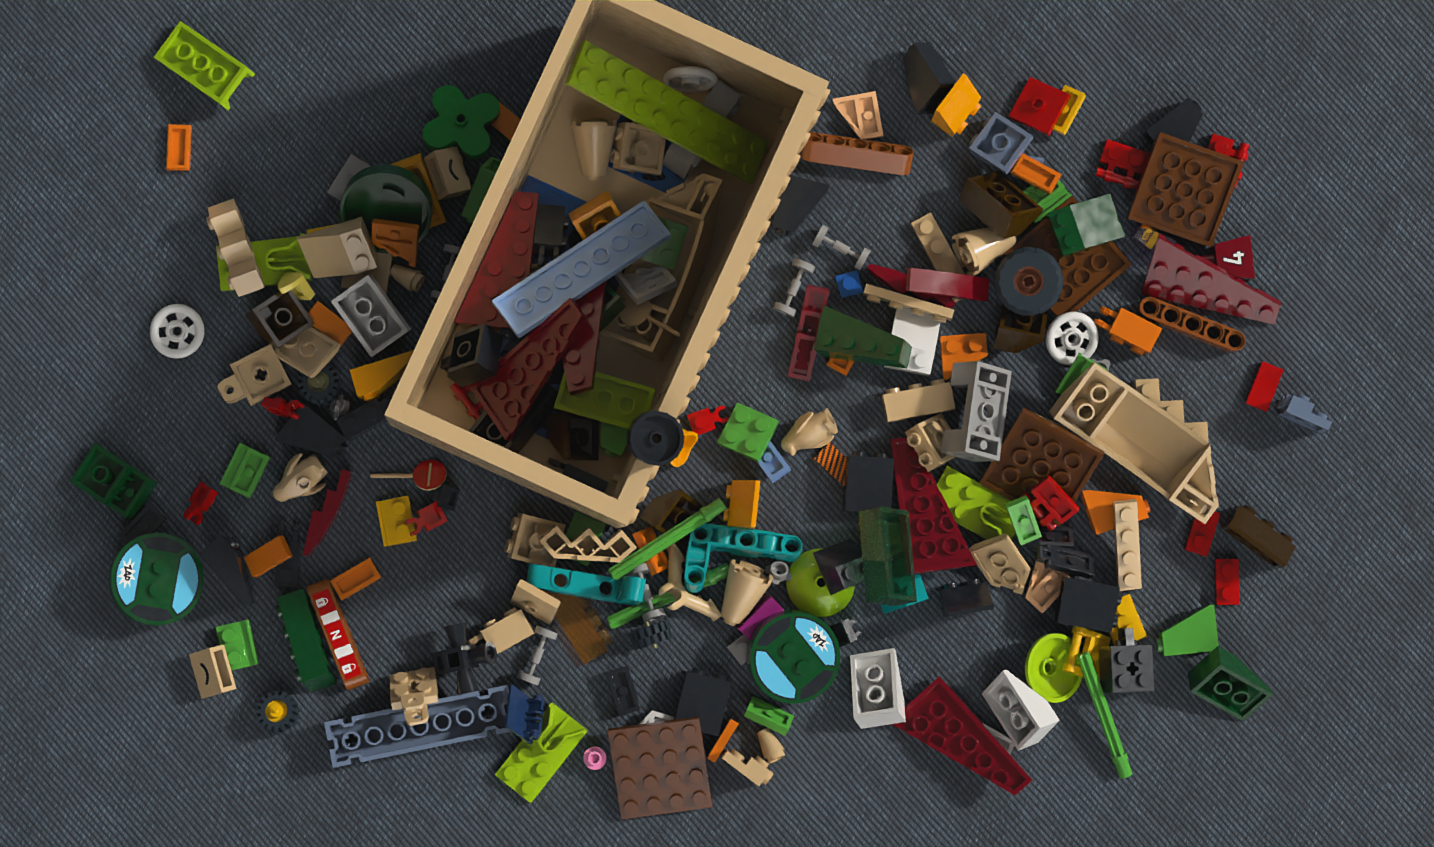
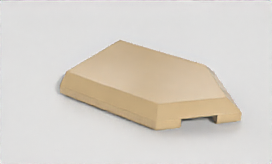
(308, 351)
(1001, 563)

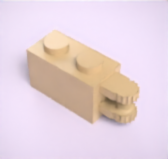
(505, 632)

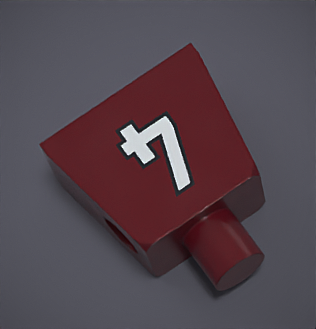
(1234, 257)

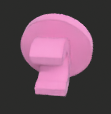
(594, 758)

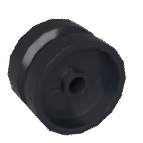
(640, 437)

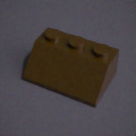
(999, 204)
(1259, 536)

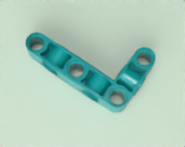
(728, 539)
(622, 591)

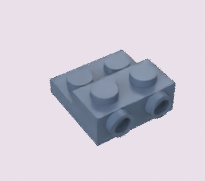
(1000, 143)
(1299, 410)

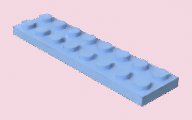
(581, 268)

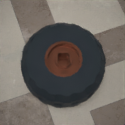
(1028, 281)

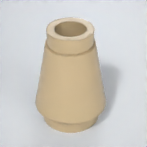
(407, 277)
(770, 746)

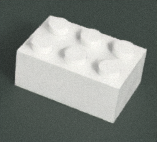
(371, 315)

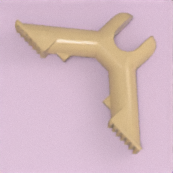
(680, 594)

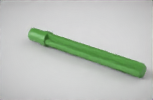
(665, 540)
(633, 612)
(1119, 756)

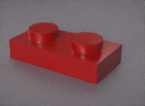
(1201, 535)
(1227, 582)

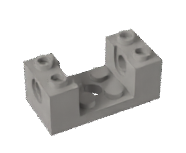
(980, 435)

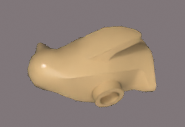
(810, 432)
(300, 478)

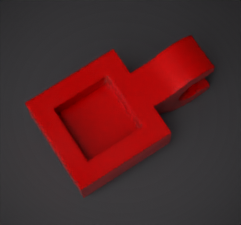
(280, 407)
(201, 500)

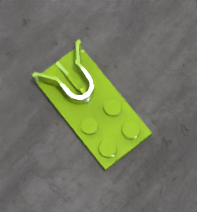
(202, 64)
(274, 260)
(610, 401)
(975, 505)
(533, 765)

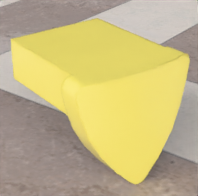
(297, 283)

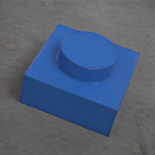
(849, 284)

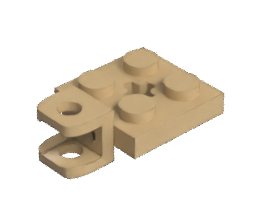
(244, 379)
(415, 700)

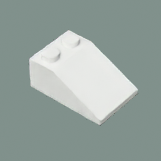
(921, 334)
(876, 689)
(1019, 710)

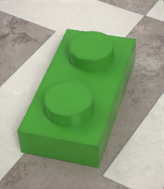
(1023, 520)
(769, 716)

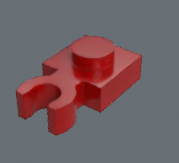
(703, 420)
(428, 517)

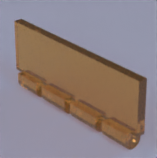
(580, 625)

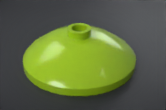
(807, 594)
(1051, 682)

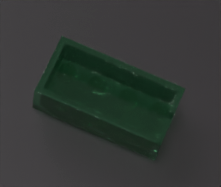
(887, 556)

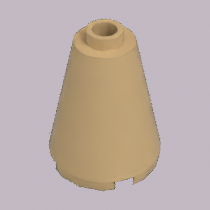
(594, 145)
(979, 248)
(743, 590)

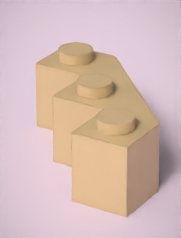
(235, 248)
(1150, 389)
(587, 545)

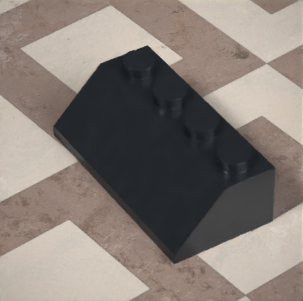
(534, 418)

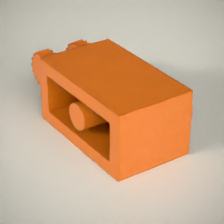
(1130, 330)

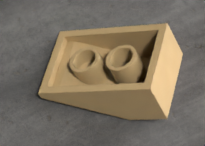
(339, 249)

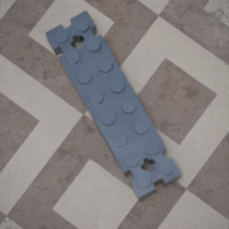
(387, 733)

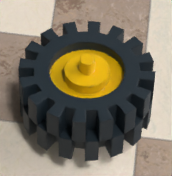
(277, 712)

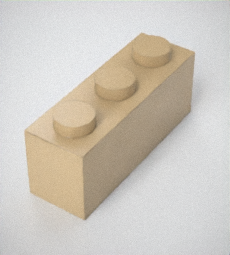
(918, 401)

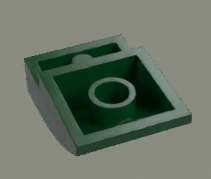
(113, 482)

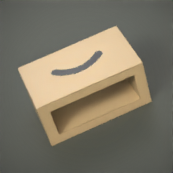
(447, 173)
(212, 671)

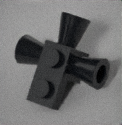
(463, 658)

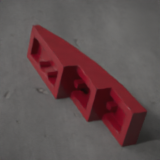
(897, 283)
(947, 284)
(803, 352)
(322, 521)

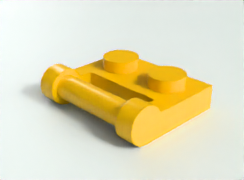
(1092, 645)

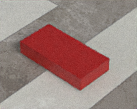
(1264, 386)

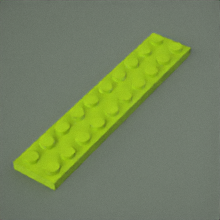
(666, 112)

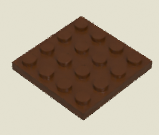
(1184, 189)
(1083, 272)
(1038, 450)
(660, 767)

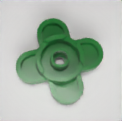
(468, 135)

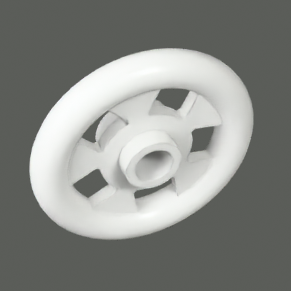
(690, 79)
(160, 321)
(1054, 331)

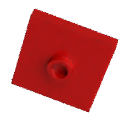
(1039, 106)

